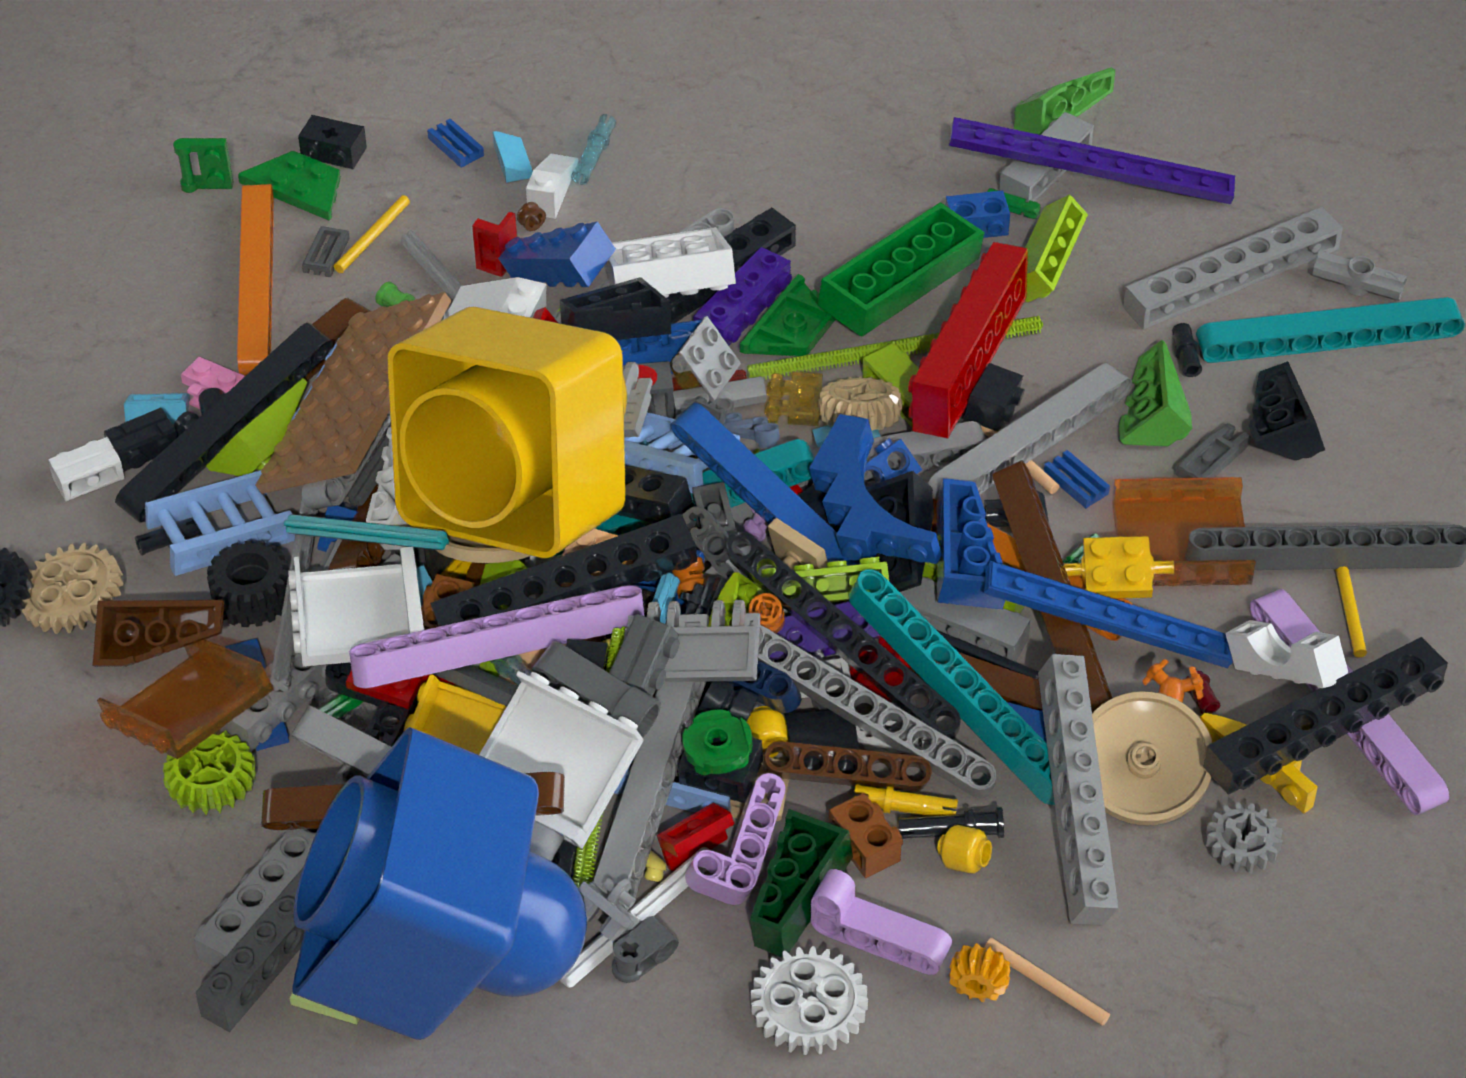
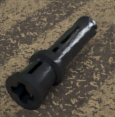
(935, 826)

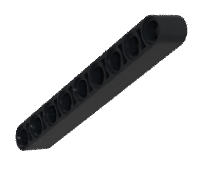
(227, 417)
(836, 620)

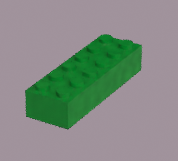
(900, 269)

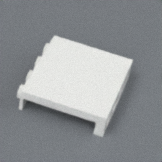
(352, 608)
(562, 735)

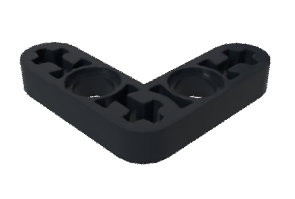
(385, 709)

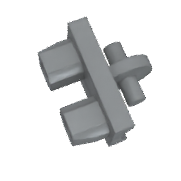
(619, 919)

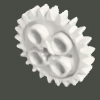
(809, 1000)

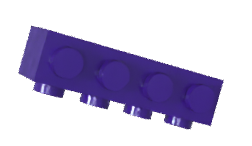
(755, 289)
(804, 639)

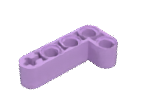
(746, 837)
(875, 928)

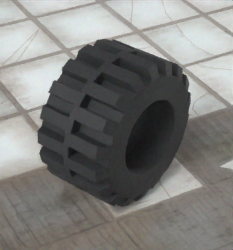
(246, 565)

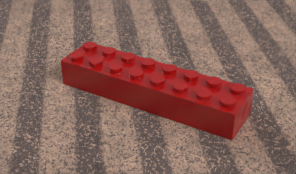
(968, 340)

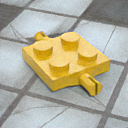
(1118, 567)

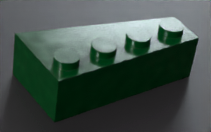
(801, 860)

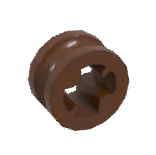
(531, 216)

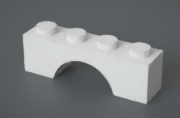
(1311, 660)

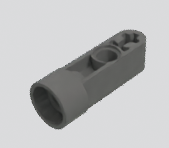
(591, 683)

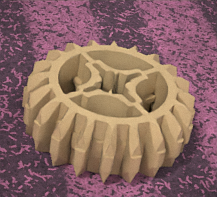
(861, 398)

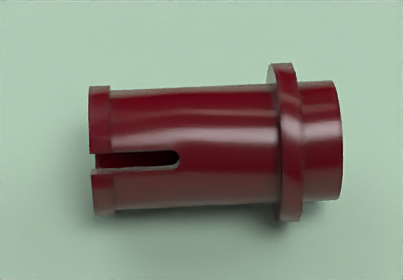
(1208, 702)

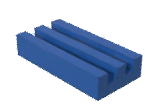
(460, 140)
(1081, 477)

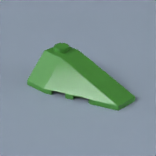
(1071, 97)
(1158, 405)

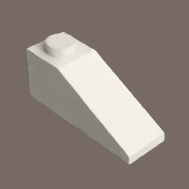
(550, 183)

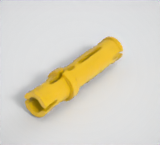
(907, 802)

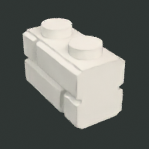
(86, 468)

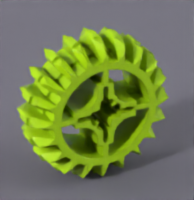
(209, 782)

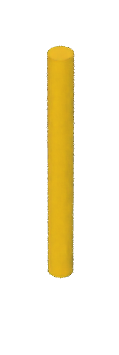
(371, 234)
(1351, 612)

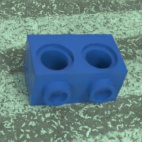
(984, 210)
(878, 463)

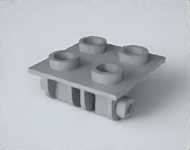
(707, 358)

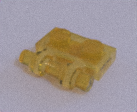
(803, 402)

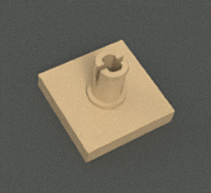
(794, 547)

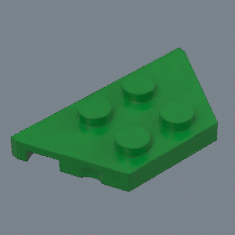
(298, 182)
(790, 325)

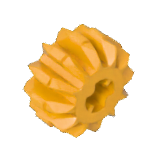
(979, 972)

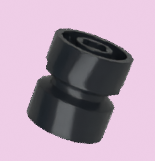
(724, 697)

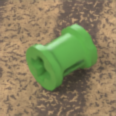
(389, 295)

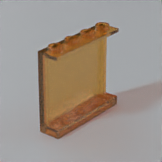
(1169, 512)
(190, 699)

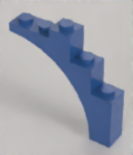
(863, 523)

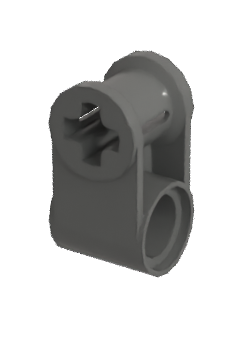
(642, 950)

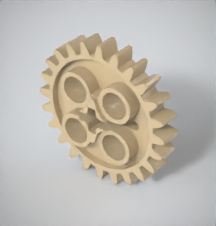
(70, 587)

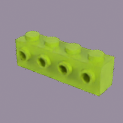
(1052, 245)
(832, 582)

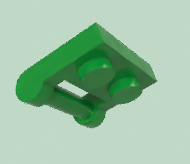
(213, 163)

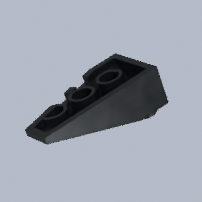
(910, 501)

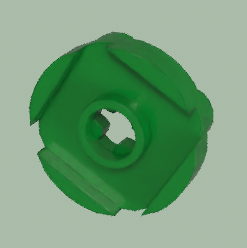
(717, 759)

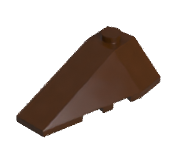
(147, 628)

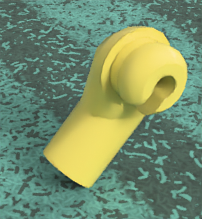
(655, 868)

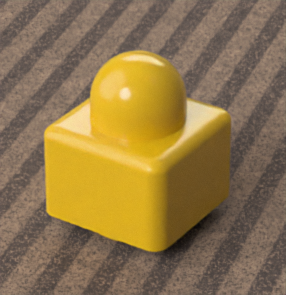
(508, 430)

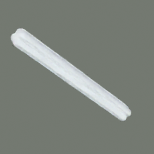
(646, 907)

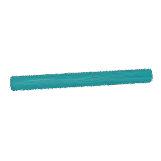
(366, 532)

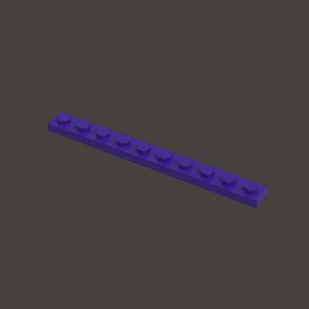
(1092, 160)

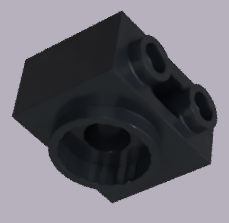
(731, 784)

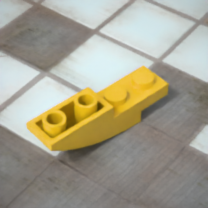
(1289, 781)

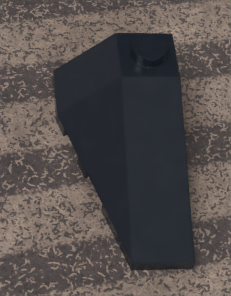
(1283, 417)

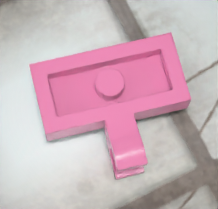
(205, 375)

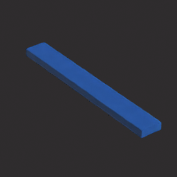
(1107, 614)

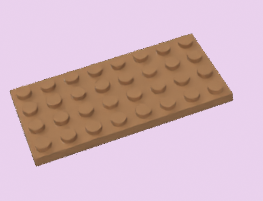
(347, 398)

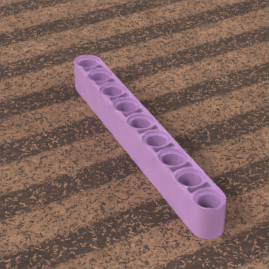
(493, 636)
(1379, 740)

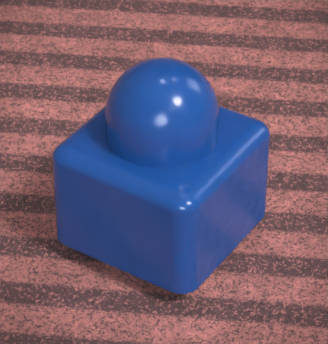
(431, 891)

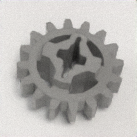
(1261, 839)

